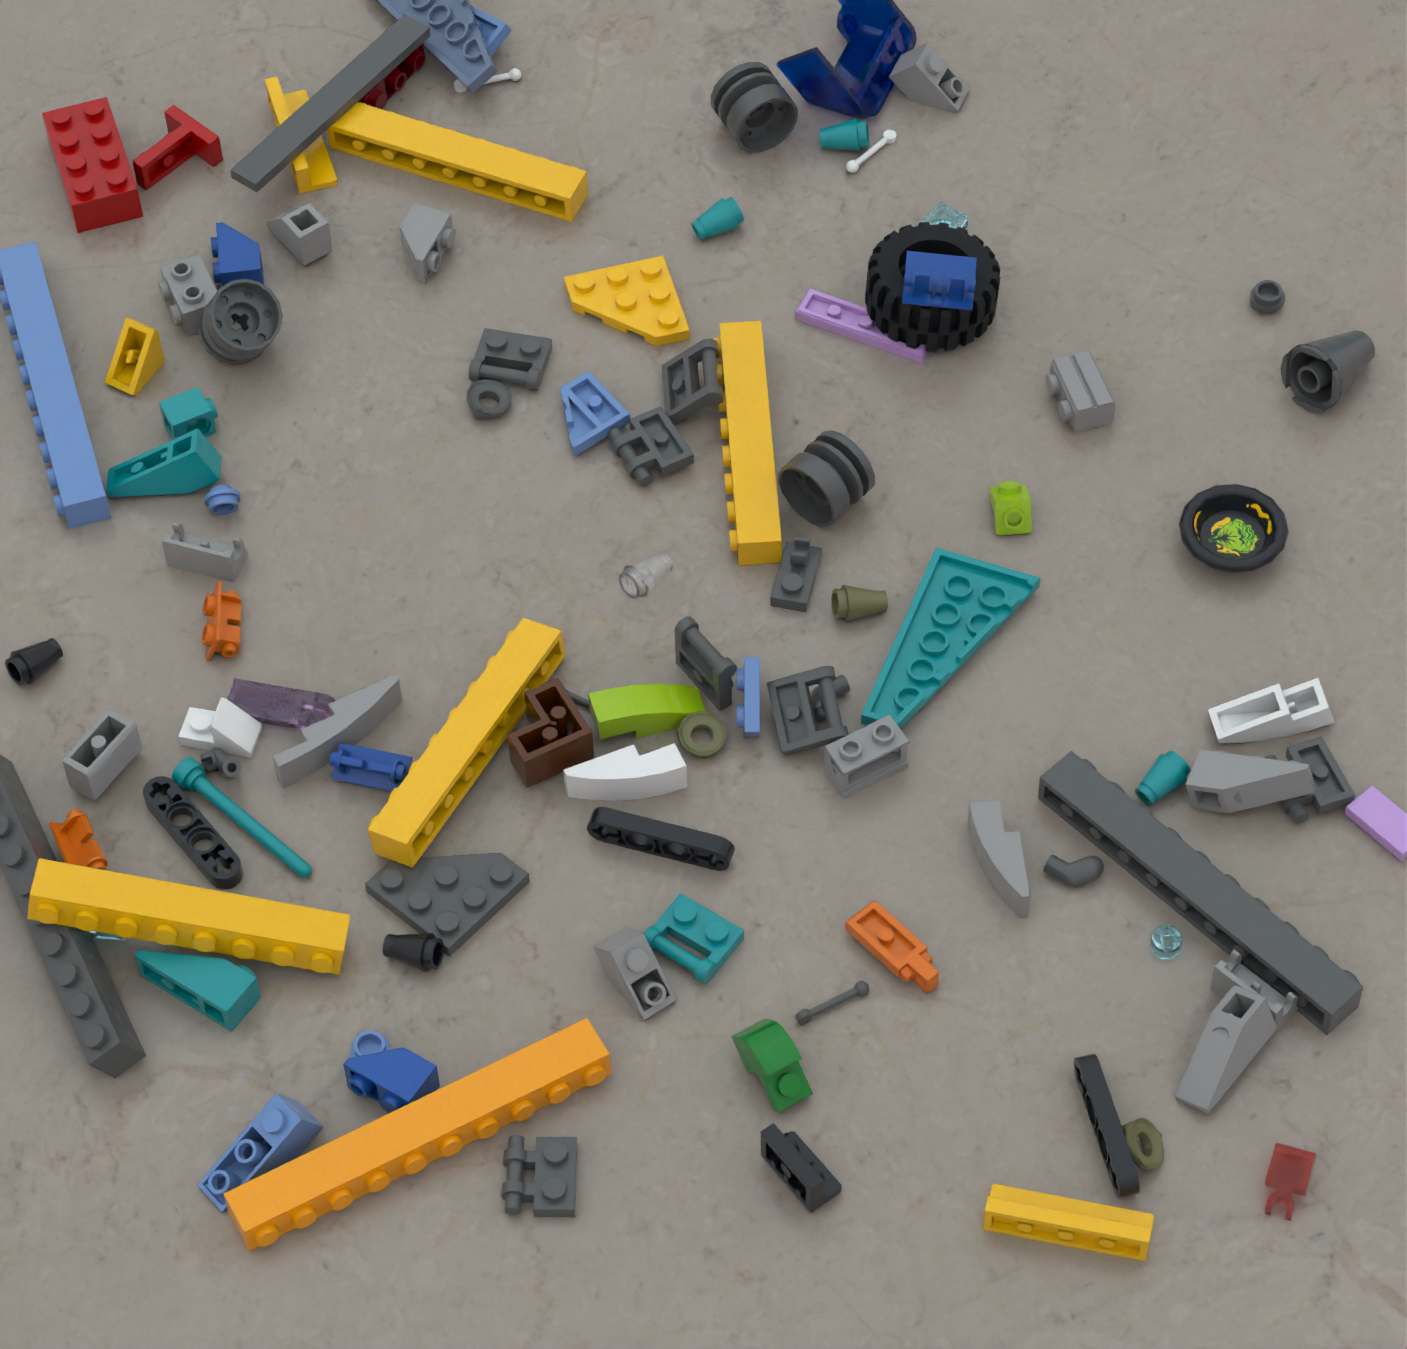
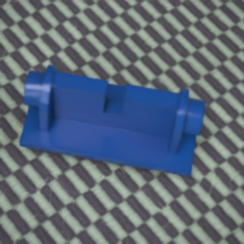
(369, 766)

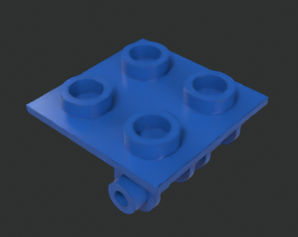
(939, 280)

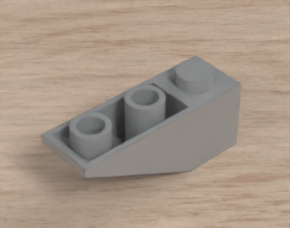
(1242, 782)
(1227, 1045)

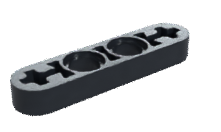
(189, 834)
(660, 838)
(1106, 1125)

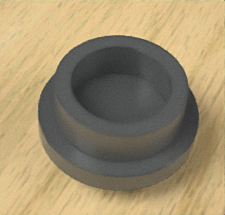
(1267, 296)

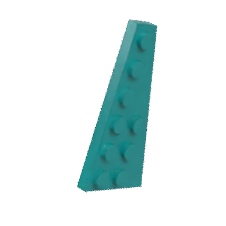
(946, 624)

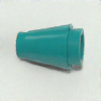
(849, 135)
(719, 218)
(1163, 777)

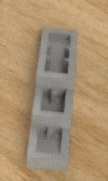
(348, 723)

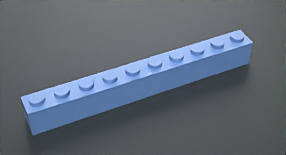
(52, 386)

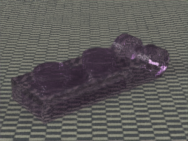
(279, 704)

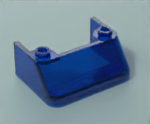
(860, 80)

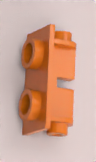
(220, 610)
(72, 841)

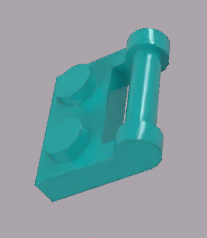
(699, 930)

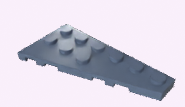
(453, 37)

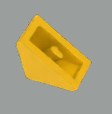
(135, 357)

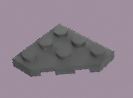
(448, 893)

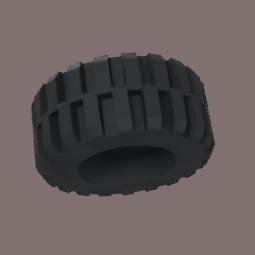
(927, 324)

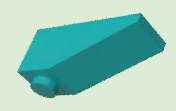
(168, 469)
(204, 983)

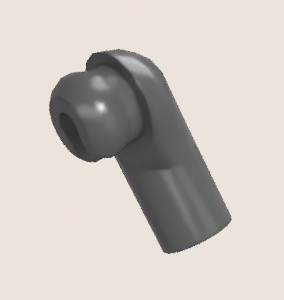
(841, 687)
(218, 759)
(1077, 872)

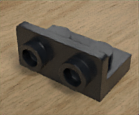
(798, 1167)

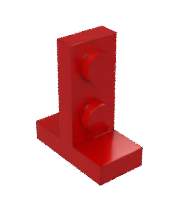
(181, 143)

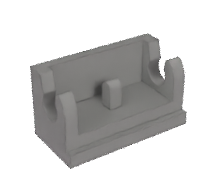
(204, 555)
(1237, 974)

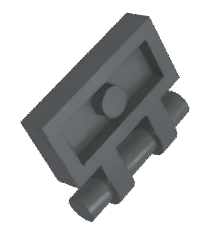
(659, 439)
(1331, 786)
(554, 1180)

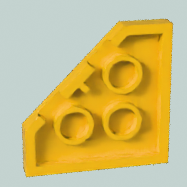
(632, 298)

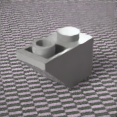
(929, 79)
(302, 232)
(425, 238)
(635, 971)

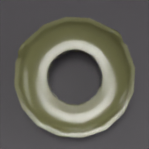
(705, 721)
(1151, 1140)

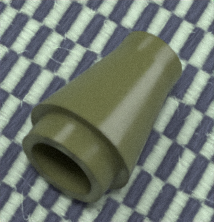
(857, 602)

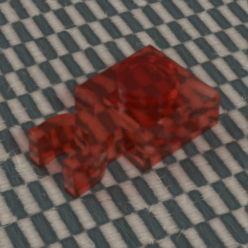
(1289, 1174)

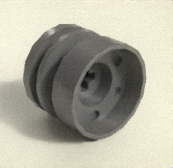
(754, 107)
(250, 306)
(826, 478)

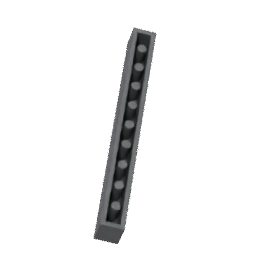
(1199, 891)
(66, 951)

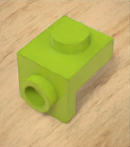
(1011, 508)

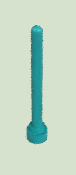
(191, 776)

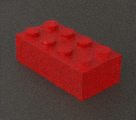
(92, 165)

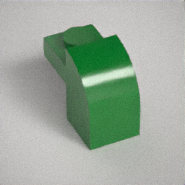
(775, 1059)

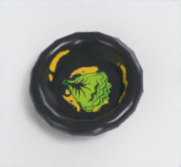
(1233, 528)

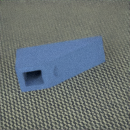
(269, 1141)

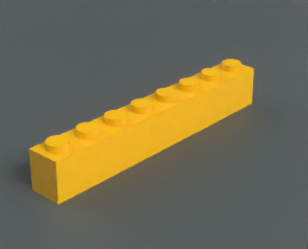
(460, 160)
(749, 445)
(465, 743)
(188, 916)

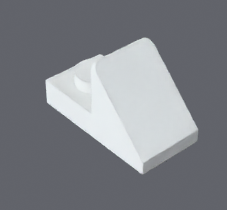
(224, 729)

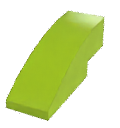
(642, 708)

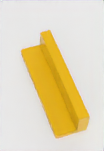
(313, 166)
(1068, 1222)

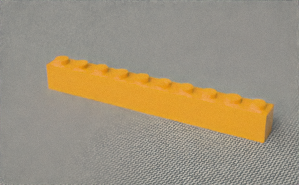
(417, 1134)

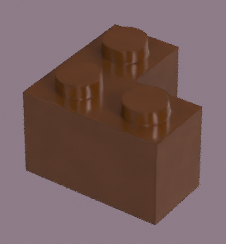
(555, 737)

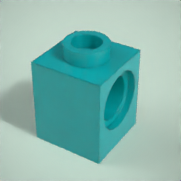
(188, 412)

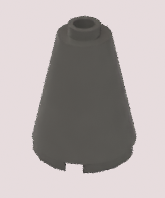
(1326, 368)

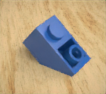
(237, 256)
(391, 1077)

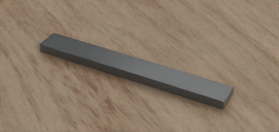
(330, 103)

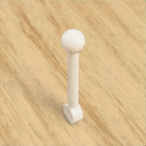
(514, 74)
(889, 137)

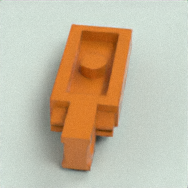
(893, 945)

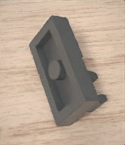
(796, 575)

